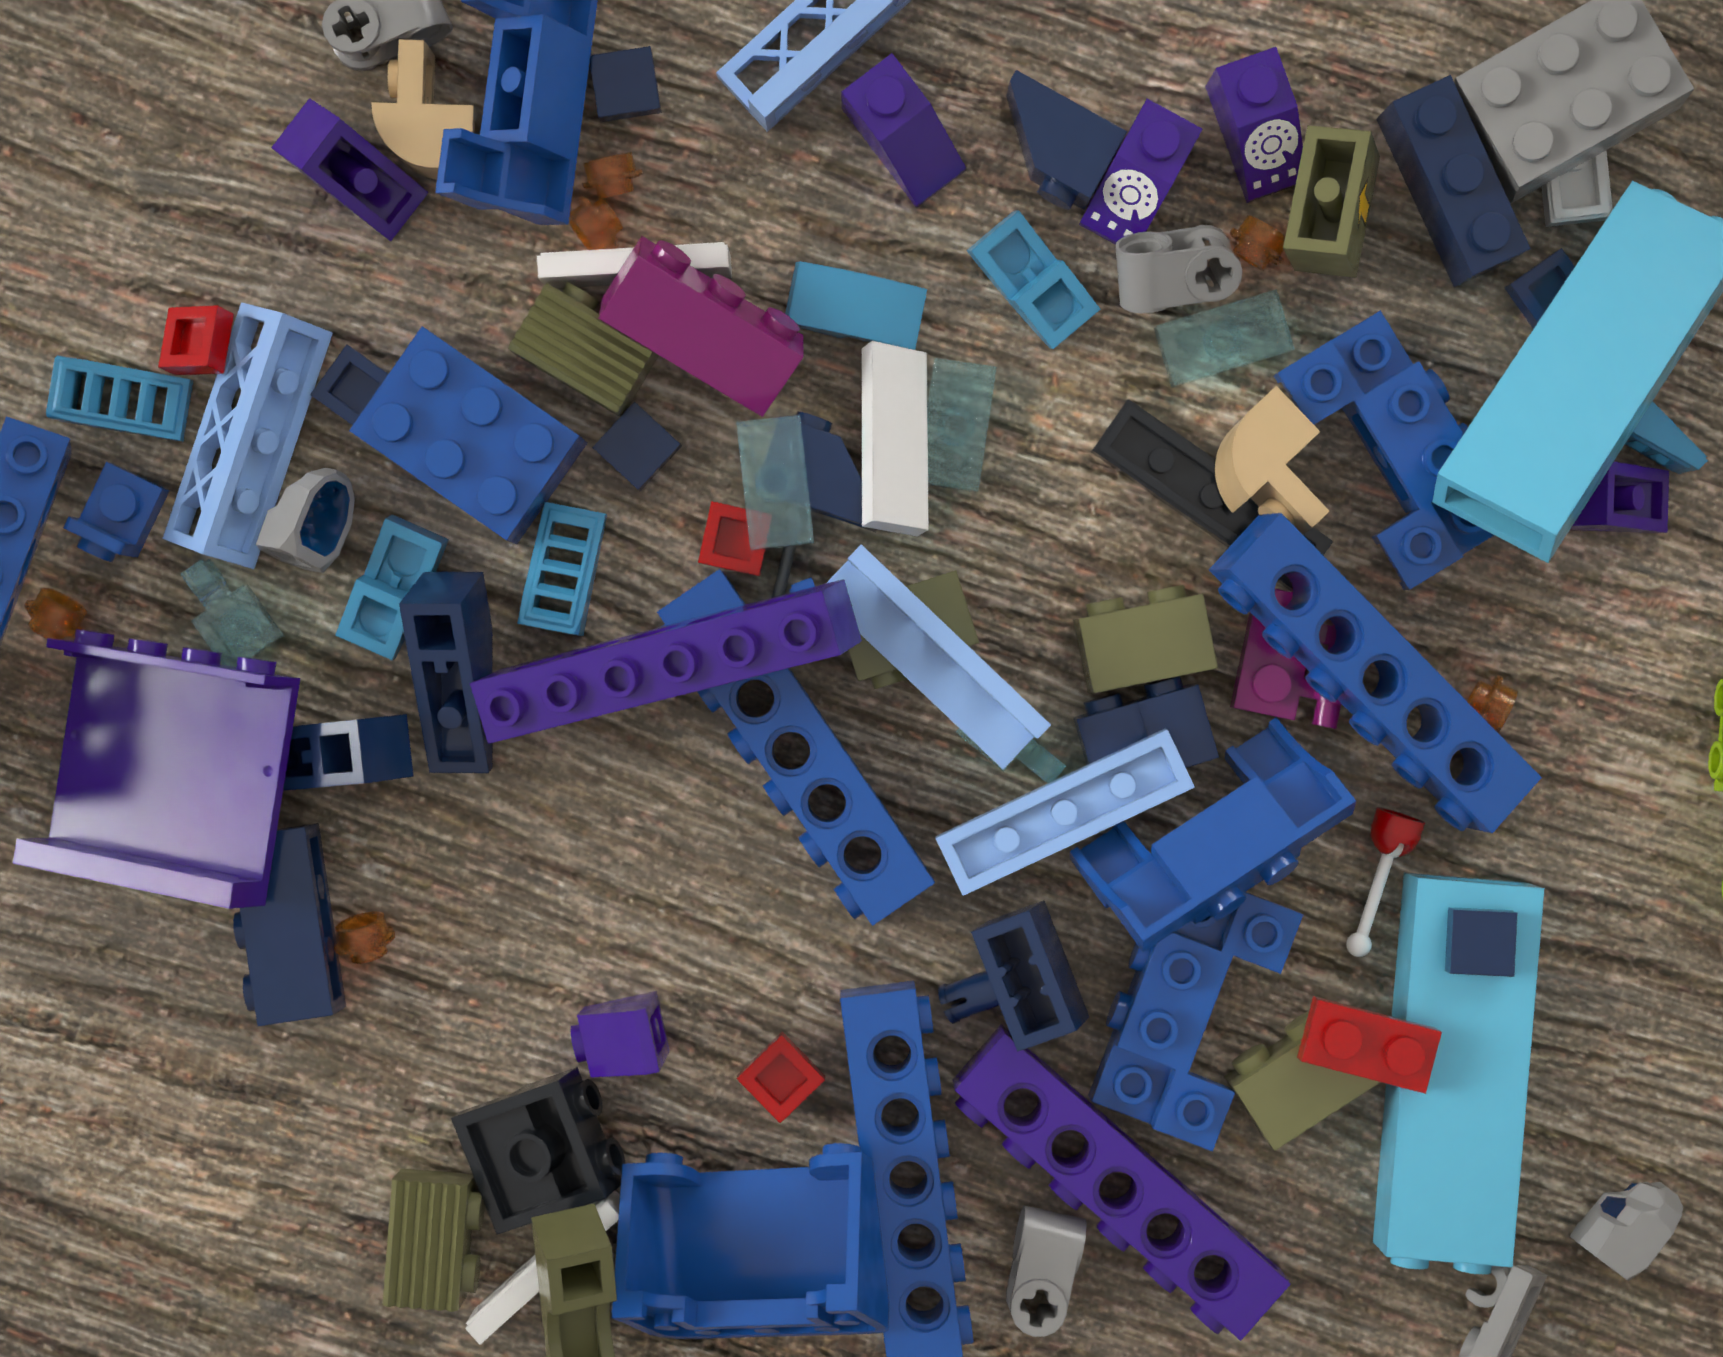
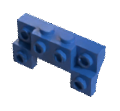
(529, 113)
(1405, 430)
(1225, 848)
(1167, 1012)

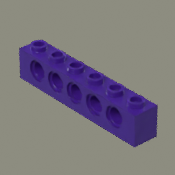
(667, 661)
(1248, 1279)

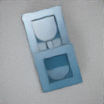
(1033, 279)
(855, 305)
(397, 561)

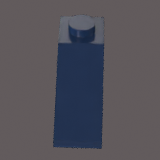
(447, 649)
(349, 753)

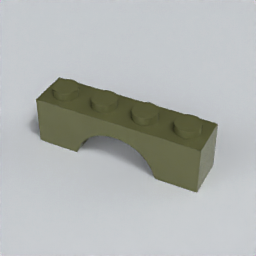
(575, 1282)

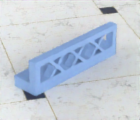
(811, 64)
(253, 437)
(938, 660)
(1064, 811)

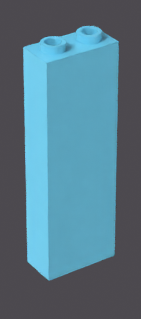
(1586, 372)
(1458, 1149)

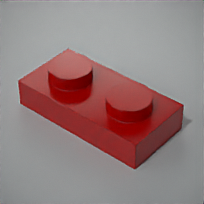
(1369, 1044)

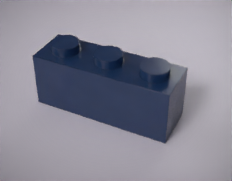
(1452, 181)
(292, 936)

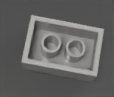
(1572, 92)

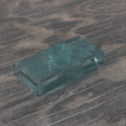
(1224, 338)
(958, 423)
(775, 482)

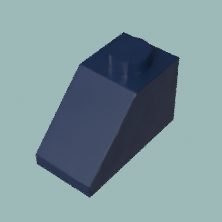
(1061, 142)
(831, 474)

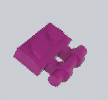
(1272, 683)

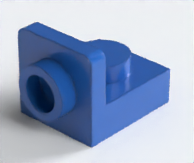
(117, 514)

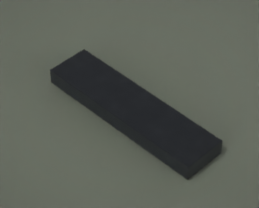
(1179, 476)

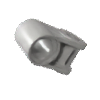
(382, 27)
(1172, 268)
(1044, 1258)

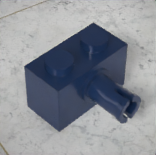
(1023, 976)

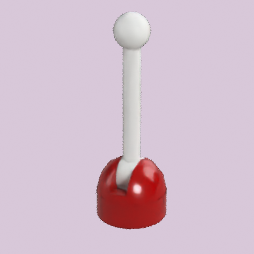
(1394, 837)

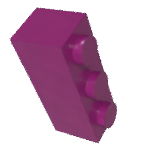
(703, 324)

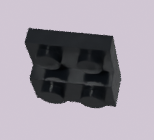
(540, 1150)

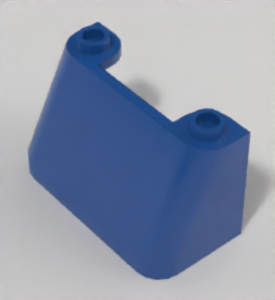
(751, 1249)

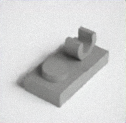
(1512, 1306)

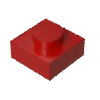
(196, 340)
(727, 541)
(781, 1077)

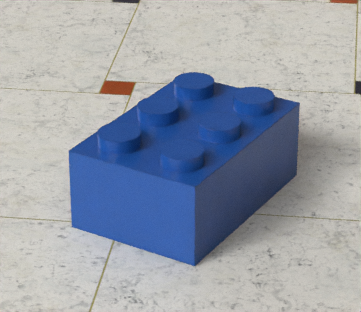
(468, 436)

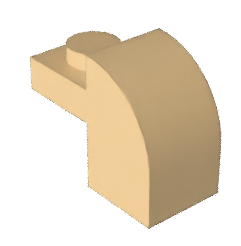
(415, 123)
(1255, 459)

